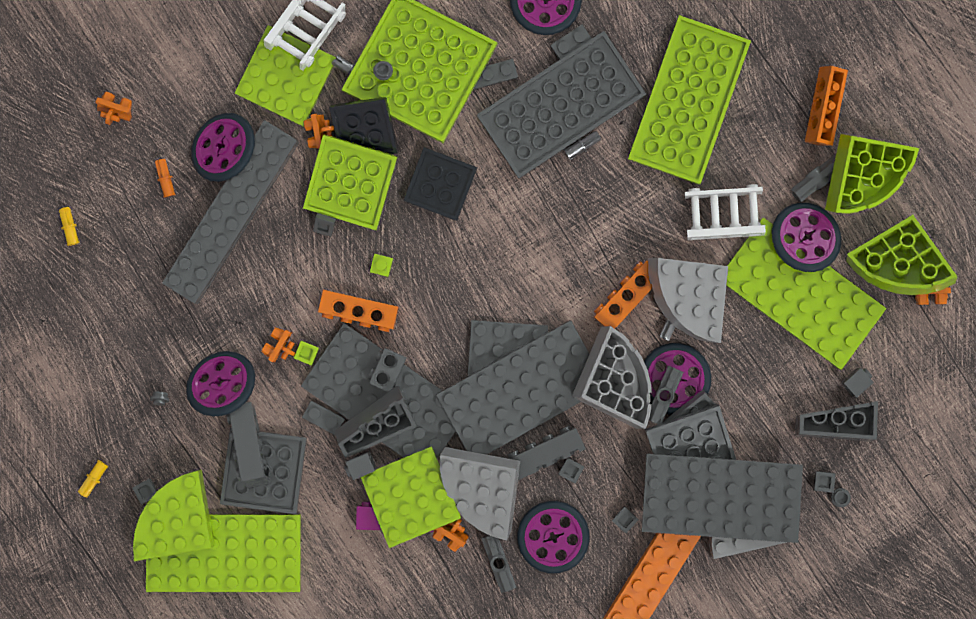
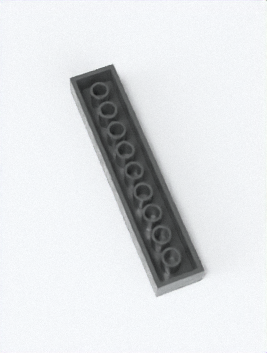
(230, 215)

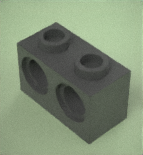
(391, 371)
(360, 465)

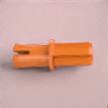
(164, 178)

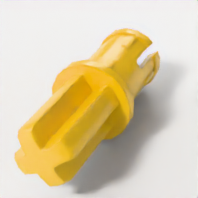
(68, 226)
(92, 478)

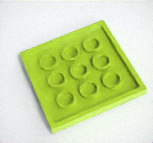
(279, 84)
(350, 182)
(410, 497)

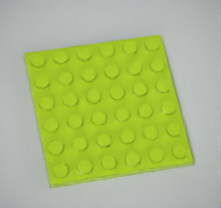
(431, 62)

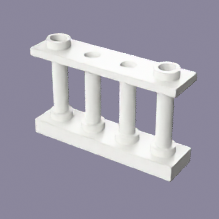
(285, 23)
(735, 229)

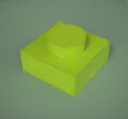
(381, 265)
(306, 353)

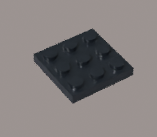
(365, 124)
(440, 184)

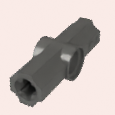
(814, 180)
(670, 383)
(502, 574)

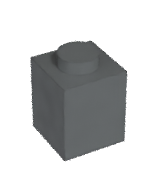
(857, 382)

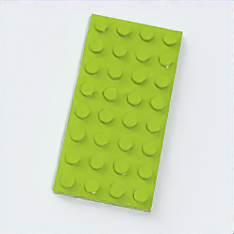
(689, 100)
(812, 306)
(247, 556)

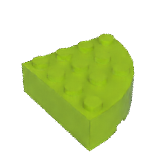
(867, 173)
(903, 261)
(175, 520)

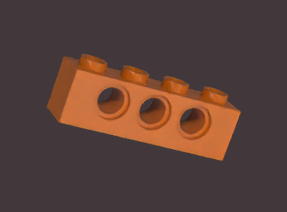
(826, 106)
(327, 308)
(602, 312)

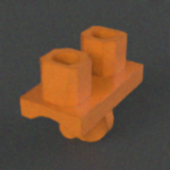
(114, 111)
(320, 127)
(940, 297)
(274, 352)
(454, 532)

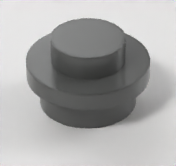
(383, 70)
(159, 398)
(840, 497)

